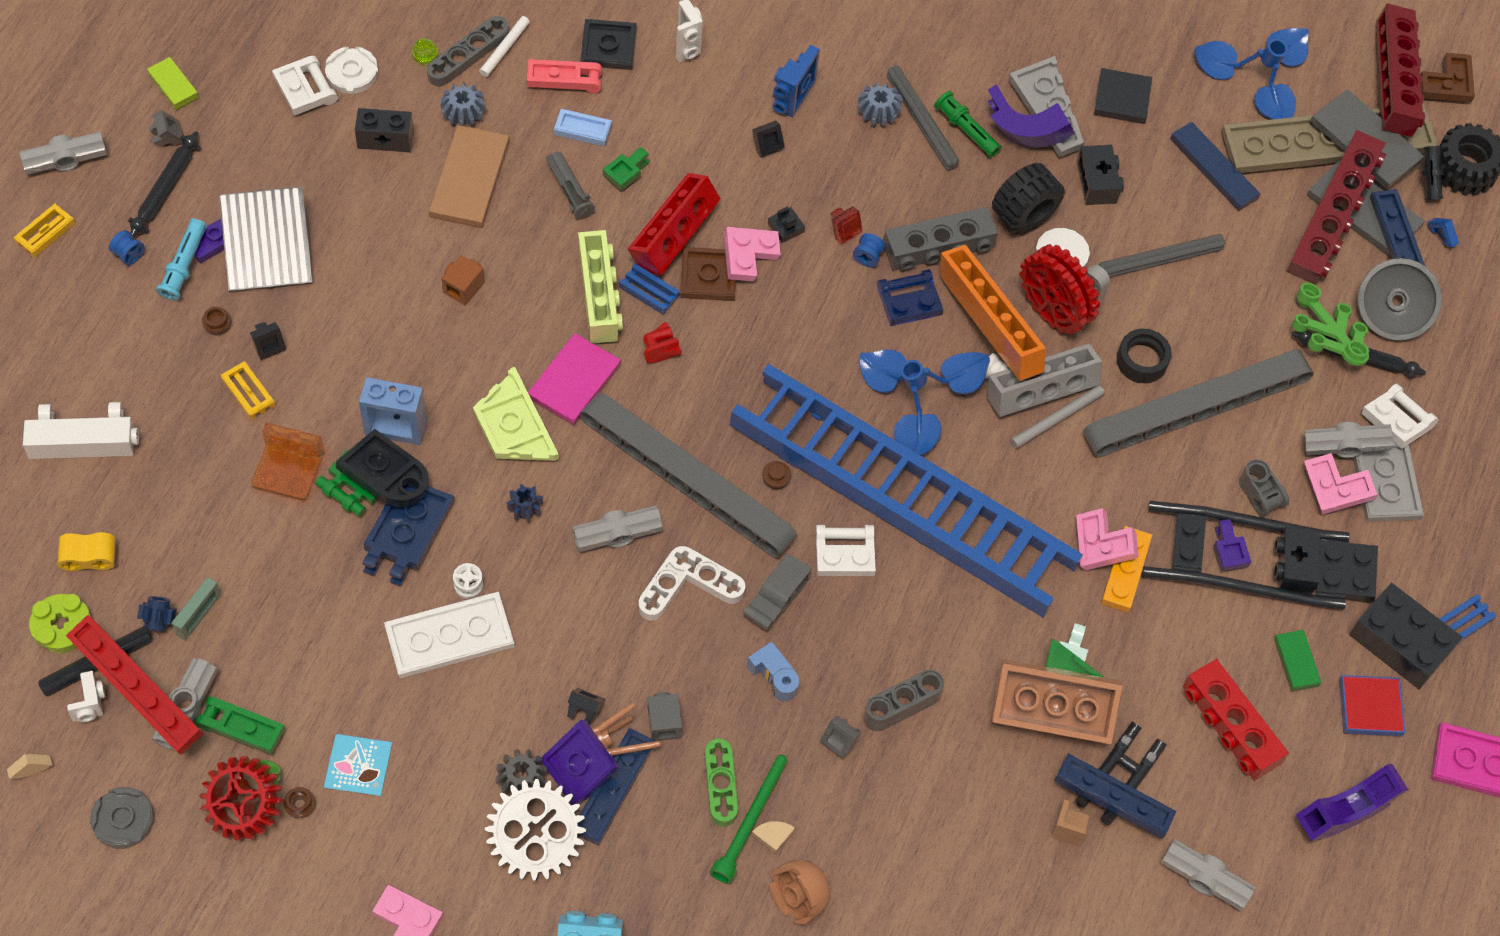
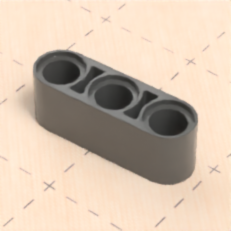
(896, 711)

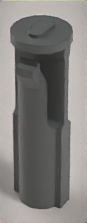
(570, 186)

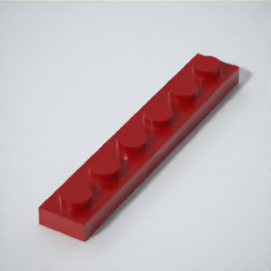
(134, 684)

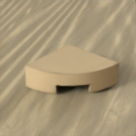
(29, 765)
(773, 834)

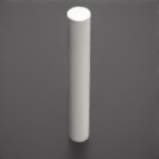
(504, 46)

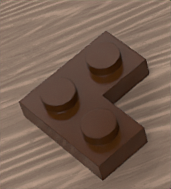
(1454, 83)

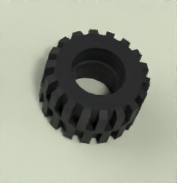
(1476, 144)
(1028, 198)

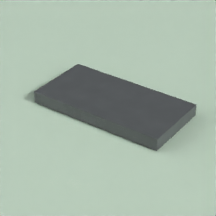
(1346, 115)
(1365, 219)

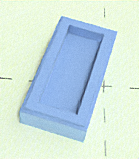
(582, 127)

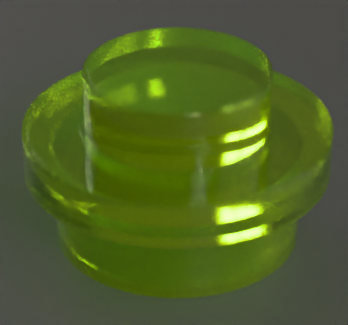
(424, 51)

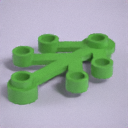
(1353, 351)

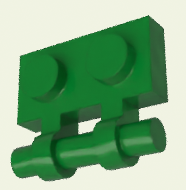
(333, 487)

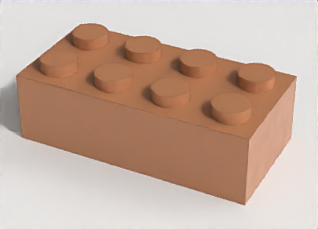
(1056, 701)

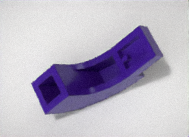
(1029, 130)
(1349, 808)

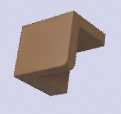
(1070, 825)

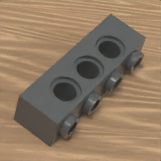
(925, 235)

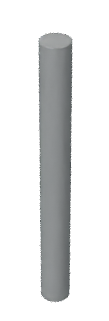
(1057, 416)

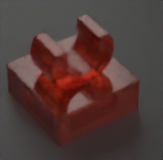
(846, 224)

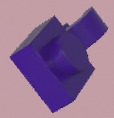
(1230, 551)

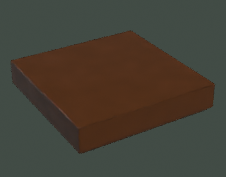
(706, 275)

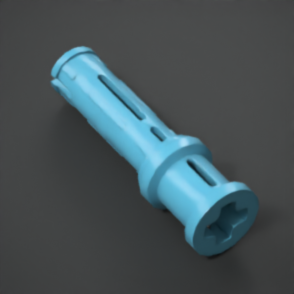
(177, 270)

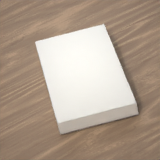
(449, 635)

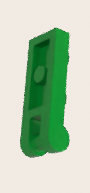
(240, 725)

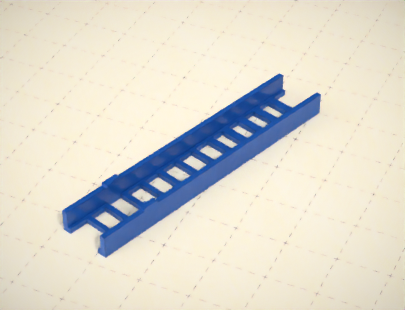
(900, 515)

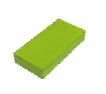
(172, 83)

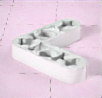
(680, 574)

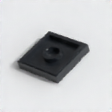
(609, 43)
(1123, 95)

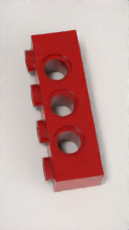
(674, 223)
(1252, 727)

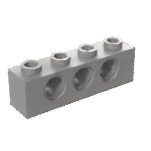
(1062, 376)

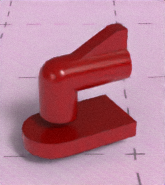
(664, 350)

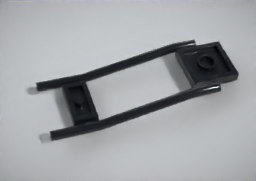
(1344, 567)

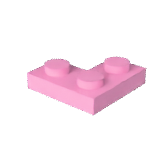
(744, 246)
(1336, 492)
(1099, 545)
(407, 913)

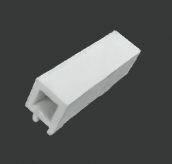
(80, 436)

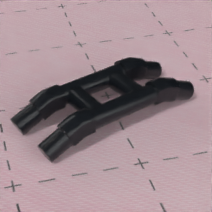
(1118, 756)

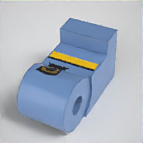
(775, 670)

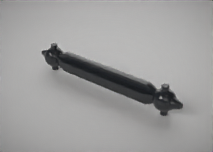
(164, 184)
(1376, 358)

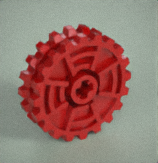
(1059, 289)

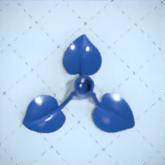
(1283, 47)
(886, 367)

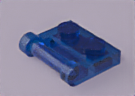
(911, 305)

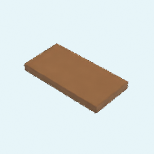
(469, 176)

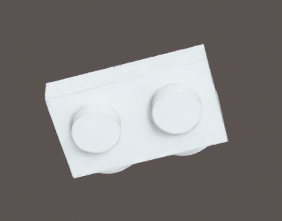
(688, 31)

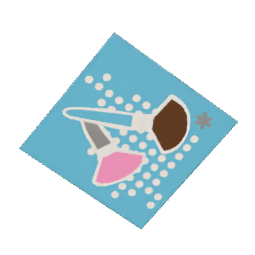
(358, 764)

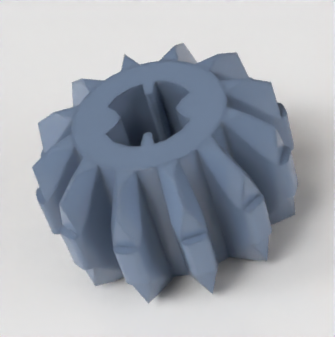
(879, 104)
(463, 105)

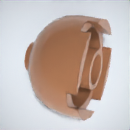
(800, 889)

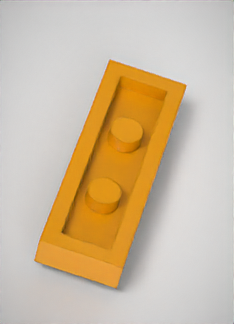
(1125, 576)

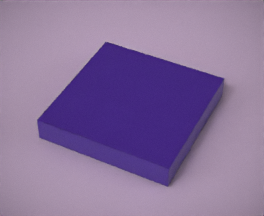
(579, 762)

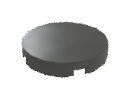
(122, 818)

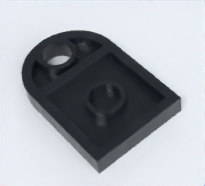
(384, 470)

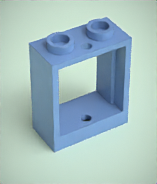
(382, 407)

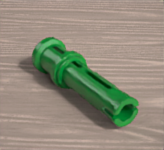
(959, 116)

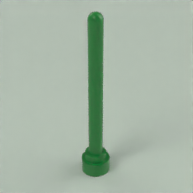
(724, 868)

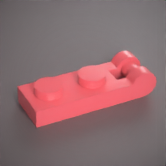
(564, 75)

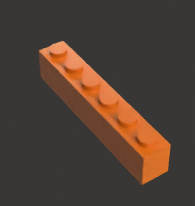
(992, 312)

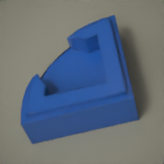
(1445, 230)

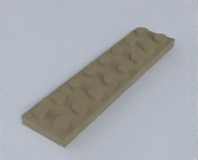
(1294, 143)

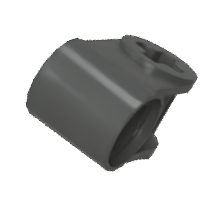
(1263, 493)

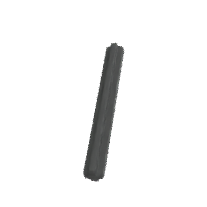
(923, 117)
(1163, 255)

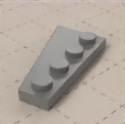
(1041, 88)

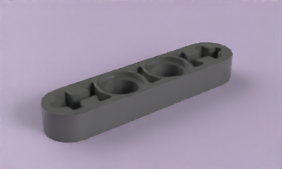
(465, 48)

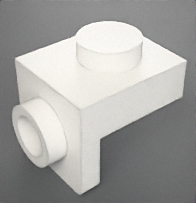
(92, 706)

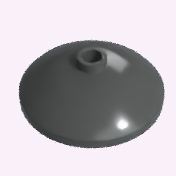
(1419, 297)

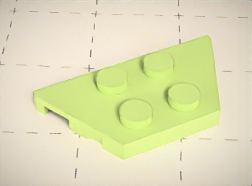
(513, 422)

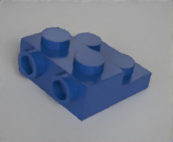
(795, 81)

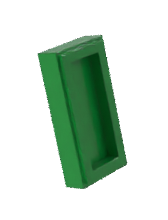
(1297, 660)

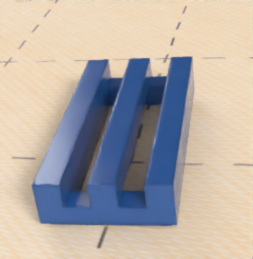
(652, 285)
(1480, 609)

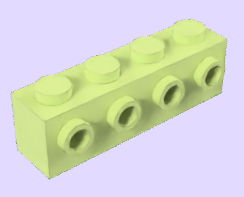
(598, 286)

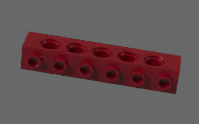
(1399, 70)
(1361, 149)

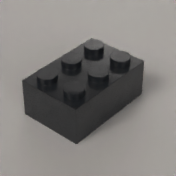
(1405, 636)

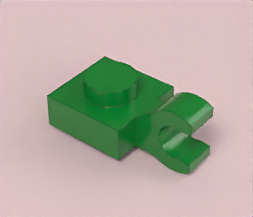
(626, 170)

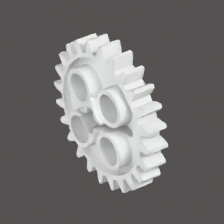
(555, 850)

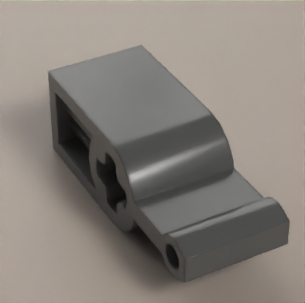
(778, 591)

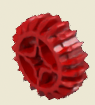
(237, 786)

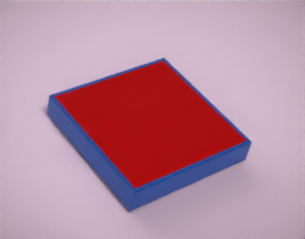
(1372, 705)

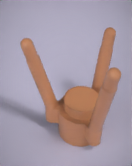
(603, 732)

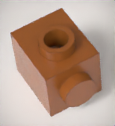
(462, 279)

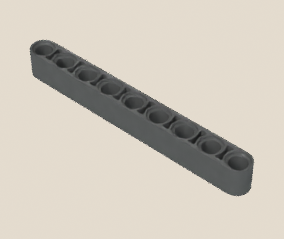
(1197, 403)
(688, 475)

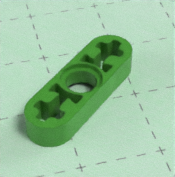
(727, 761)

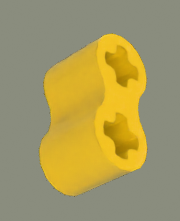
(86, 551)

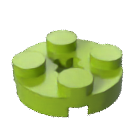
(47, 612)

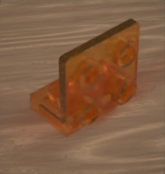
(288, 462)

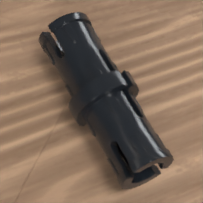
(1433, 172)

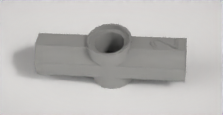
(63, 153)
(1348, 439)
(617, 528)
(192, 687)
(1208, 875)

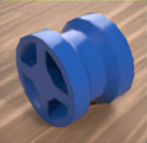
(126, 247)
(869, 250)

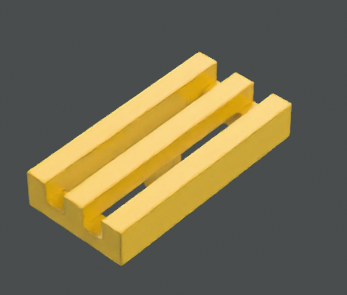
(47, 232)
(258, 407)

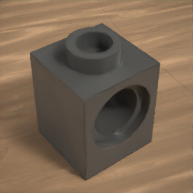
(664, 716)

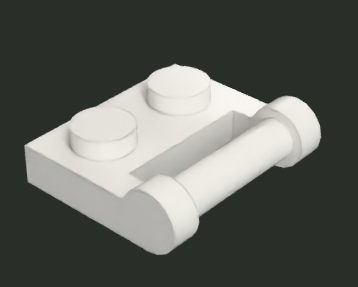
(297, 89)
(1404, 429)
(845, 559)

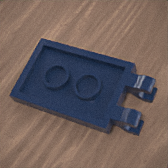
(406, 533)

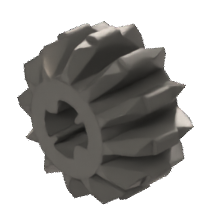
(522, 764)

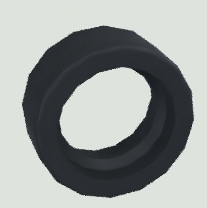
(1148, 338)

